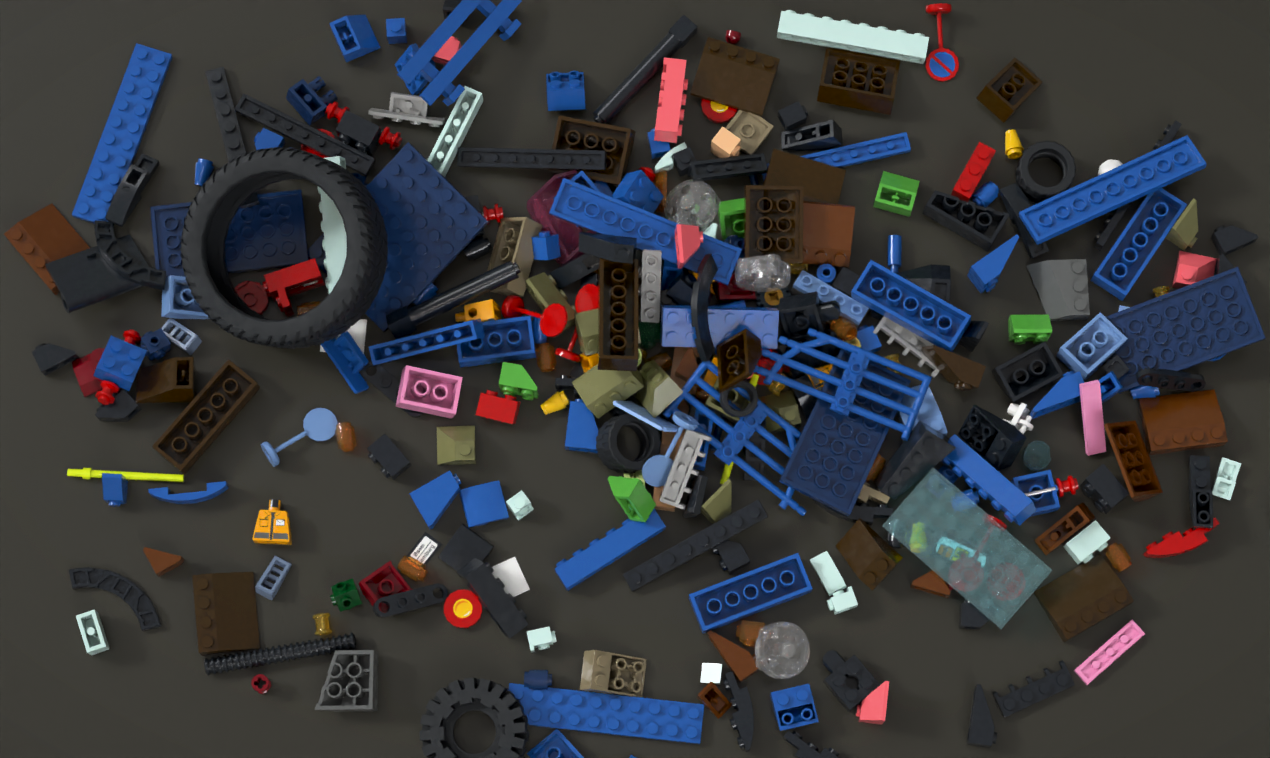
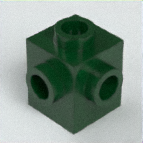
(345, 595)

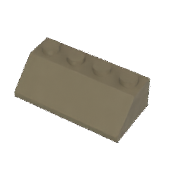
(514, 244)

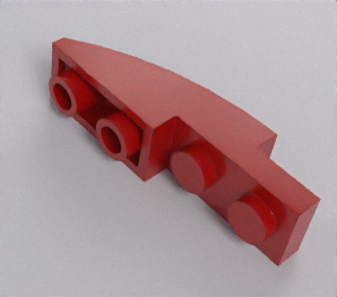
(1177, 544)

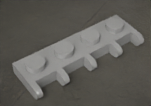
(907, 339)
(683, 467)

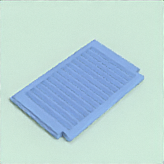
(643, 414)

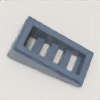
(191, 341)
(270, 594)

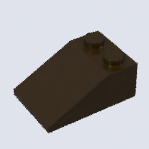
(1009, 90)
(737, 358)
(955, 368)
(868, 554)

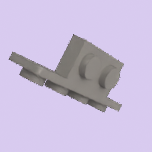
(407, 108)
(650, 285)

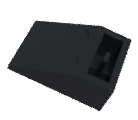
(992, 437)

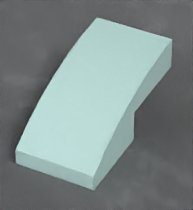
(666, 162)
(1225, 478)
(828, 573)

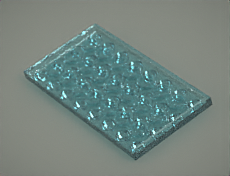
(967, 548)

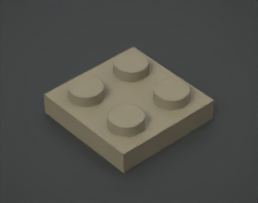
(750, 129)

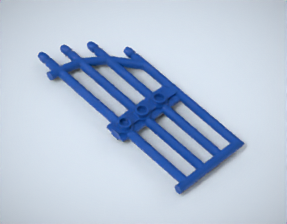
(849, 383)
(740, 434)

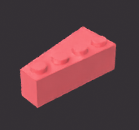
(670, 100)

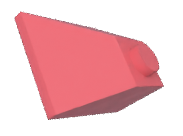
(687, 242)
(1192, 269)
(874, 706)

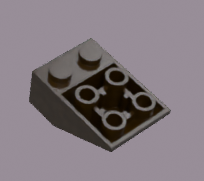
(167, 381)

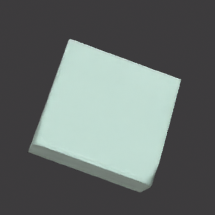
(711, 672)

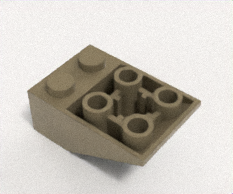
(612, 673)

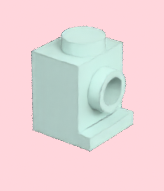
(519, 505)
(842, 601)
(541, 638)

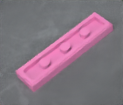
(1092, 417)
(1109, 652)

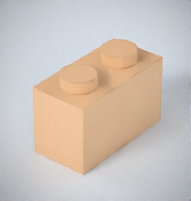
(725, 144)

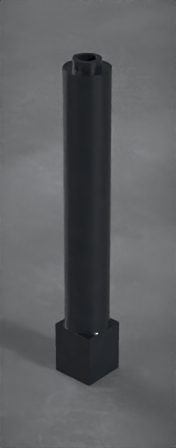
(676, 38)
(405, 320)

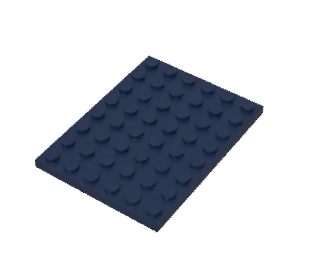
(424, 226)

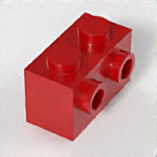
(498, 407)

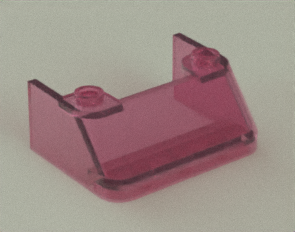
(539, 208)

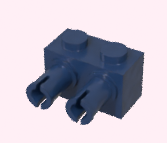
(307, 102)

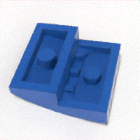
(483, 504)

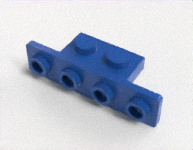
(348, 360)

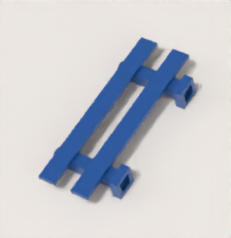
(441, 80)

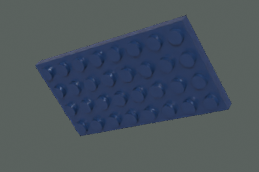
(257, 237)
(1187, 326)
(840, 449)

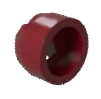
(732, 37)

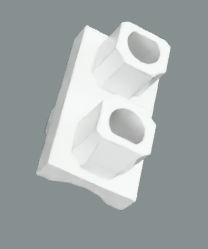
(1021, 419)

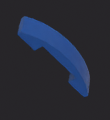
(213, 490)

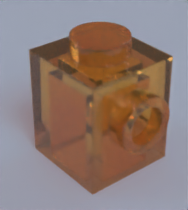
(748, 632)

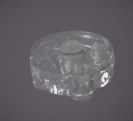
(692, 204)
(762, 273)
(781, 650)

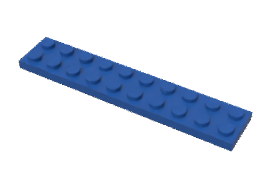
(122, 132)
(1112, 189)
(617, 218)
(611, 714)

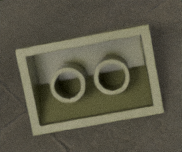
(545, 293)
(587, 331)
(602, 387)
(658, 389)

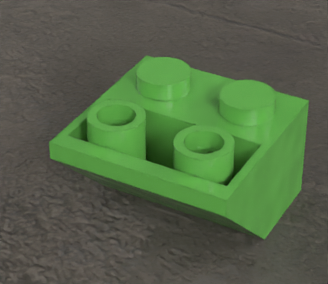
(896, 194)
(1029, 328)
(516, 381)
(632, 497)

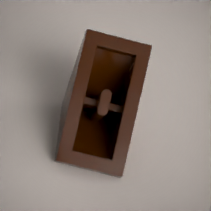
(687, 366)
(162, 561)
(932, 584)
(714, 700)

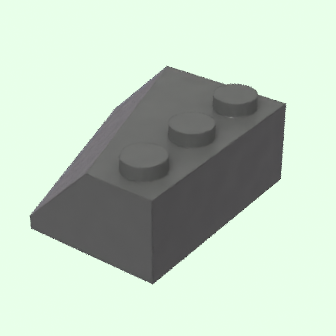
(1062, 288)
(351, 682)

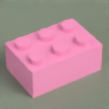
(429, 391)

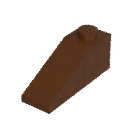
(1064, 528)
(737, 658)

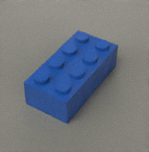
(503, 342)

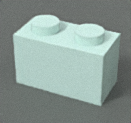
(1087, 542)
(92, 632)

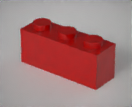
(973, 172)

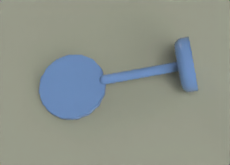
(318, 425)
(658, 467)

